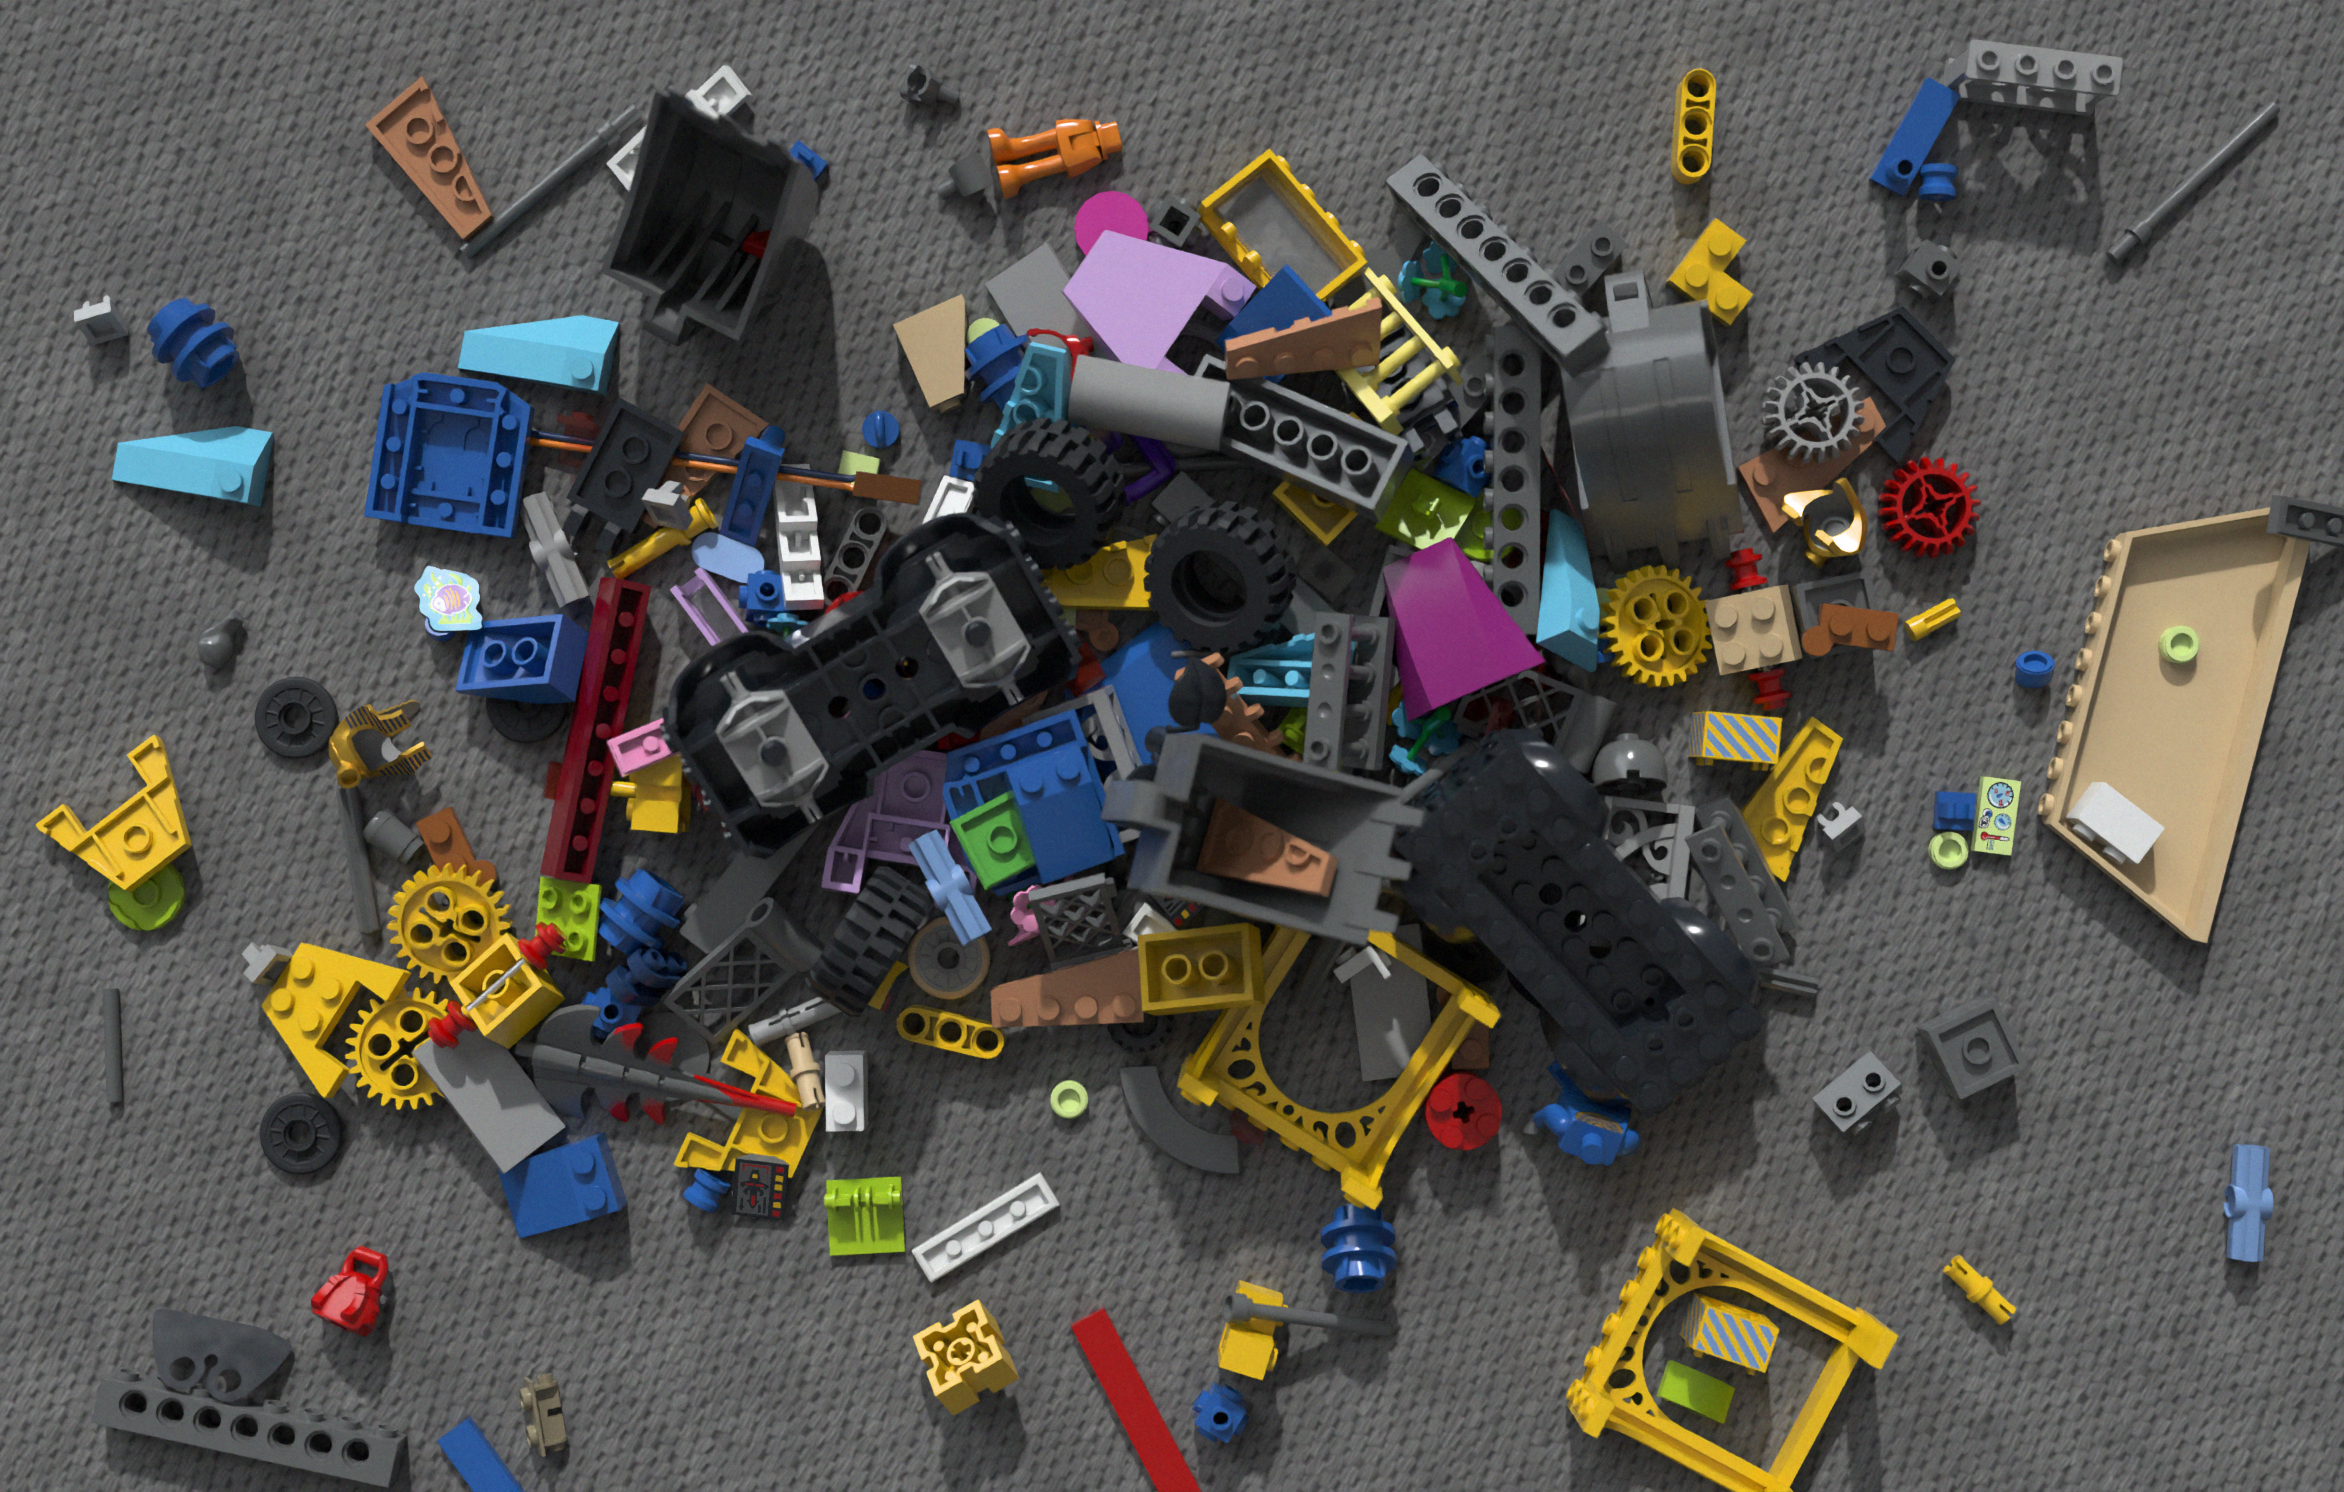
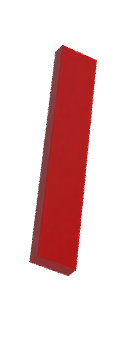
(1134, 1403)

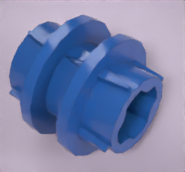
(188, 338)
(996, 360)
(640, 912)
(1358, 1249)

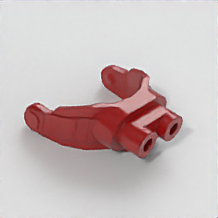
(1075, 345)

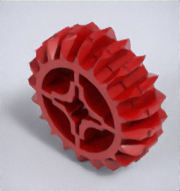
(1935, 520)

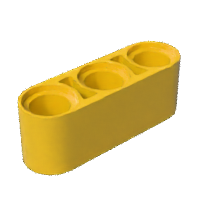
(1698, 109)
(933, 1036)

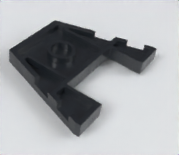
(1899, 362)

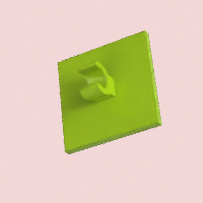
(1425, 512)

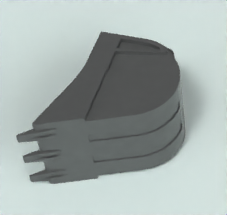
(691, 208)
(1653, 430)
(1320, 806)

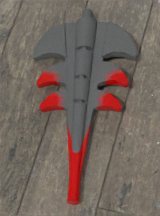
(571, 1060)

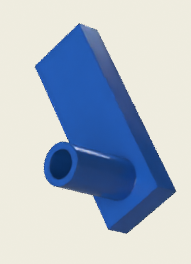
(1914, 136)
(753, 486)
(477, 1459)

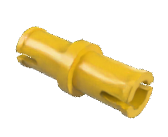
(1979, 1289)

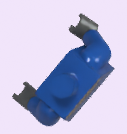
(1587, 1128)

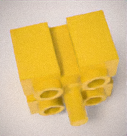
(658, 797)
(965, 1357)

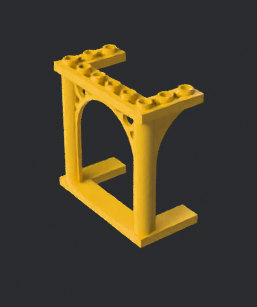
(1360, 1165)
(1680, 1238)

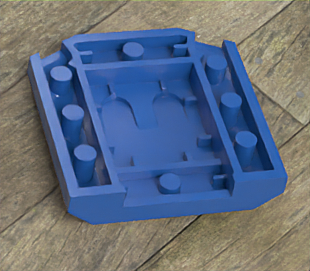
(450, 455)
(1143, 682)
(978, 770)

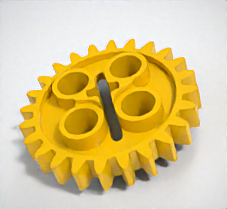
(1628, 631)
(464, 894)
(389, 1020)

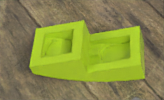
(1695, 1391)

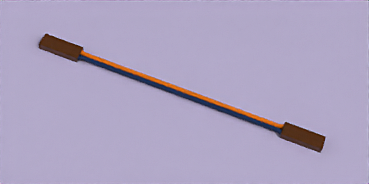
(865, 484)

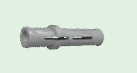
(791, 1020)

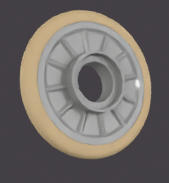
(941, 981)

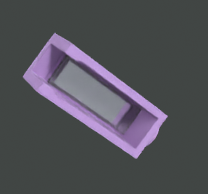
(709, 608)

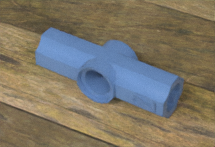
(950, 887)
(2248, 1202)

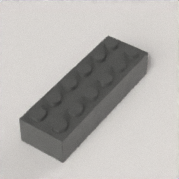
(1310, 444)

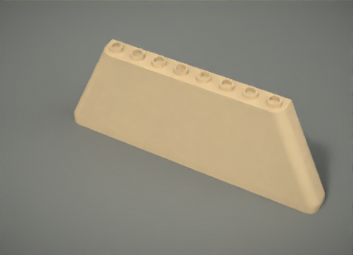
(2183, 732)

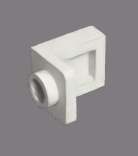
(1352, 961)

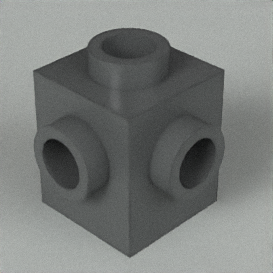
(1178, 212)
(1930, 271)

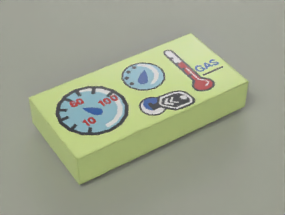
(1995, 815)

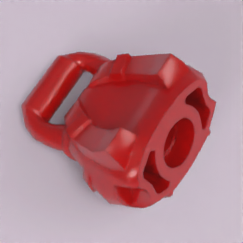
(351, 1297)

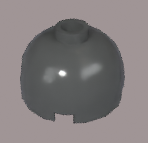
(1629, 766)

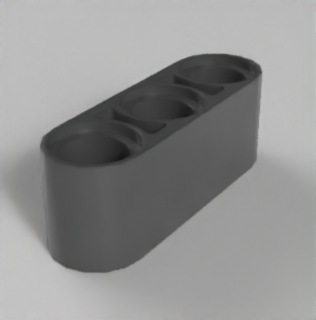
(855, 539)

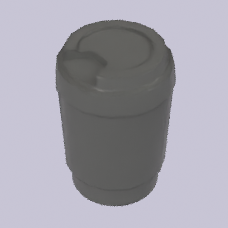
(393, 838)

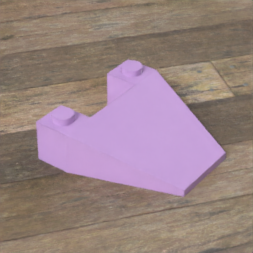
(1143, 294)
(880, 828)

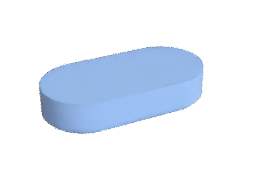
(727, 556)

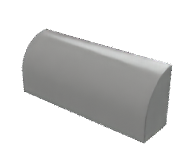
(1149, 402)

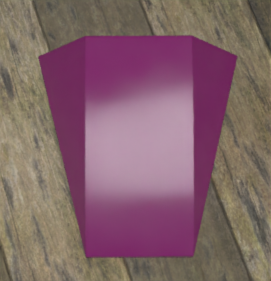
(1449, 629)

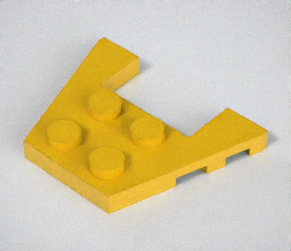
(136, 836)
(312, 1000)
(755, 1129)

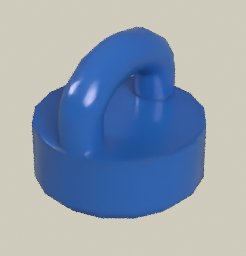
(881, 430)
(2034, 669)

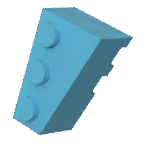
(1277, 672)

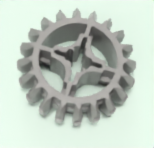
(1806, 400)

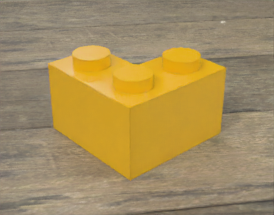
(1702, 274)
(1251, 1346)

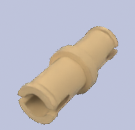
(805, 1071)

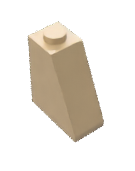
(935, 350)

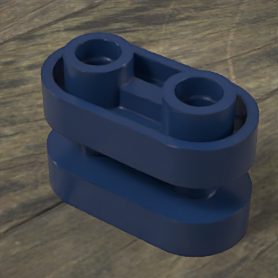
(646, 976)

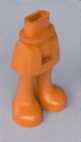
(1078, 147)

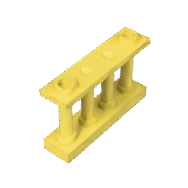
(1366, 384)

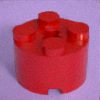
(1481, 1120)

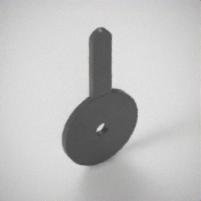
(1387, 263)
(690, 1054)

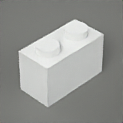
(2114, 823)
(846, 1090)

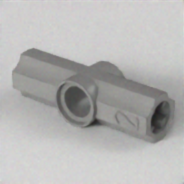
(552, 550)

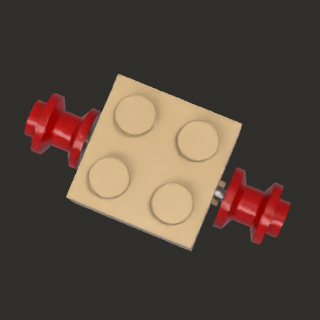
(1755, 629)

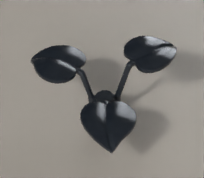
(1194, 699)

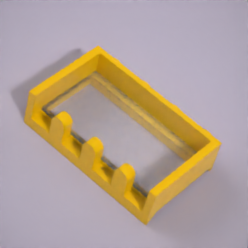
(1274, 221)

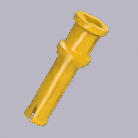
(662, 541)

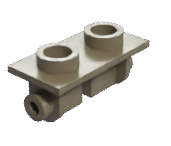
(544, 1429)

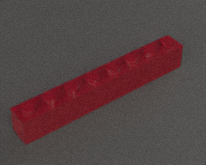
(595, 719)

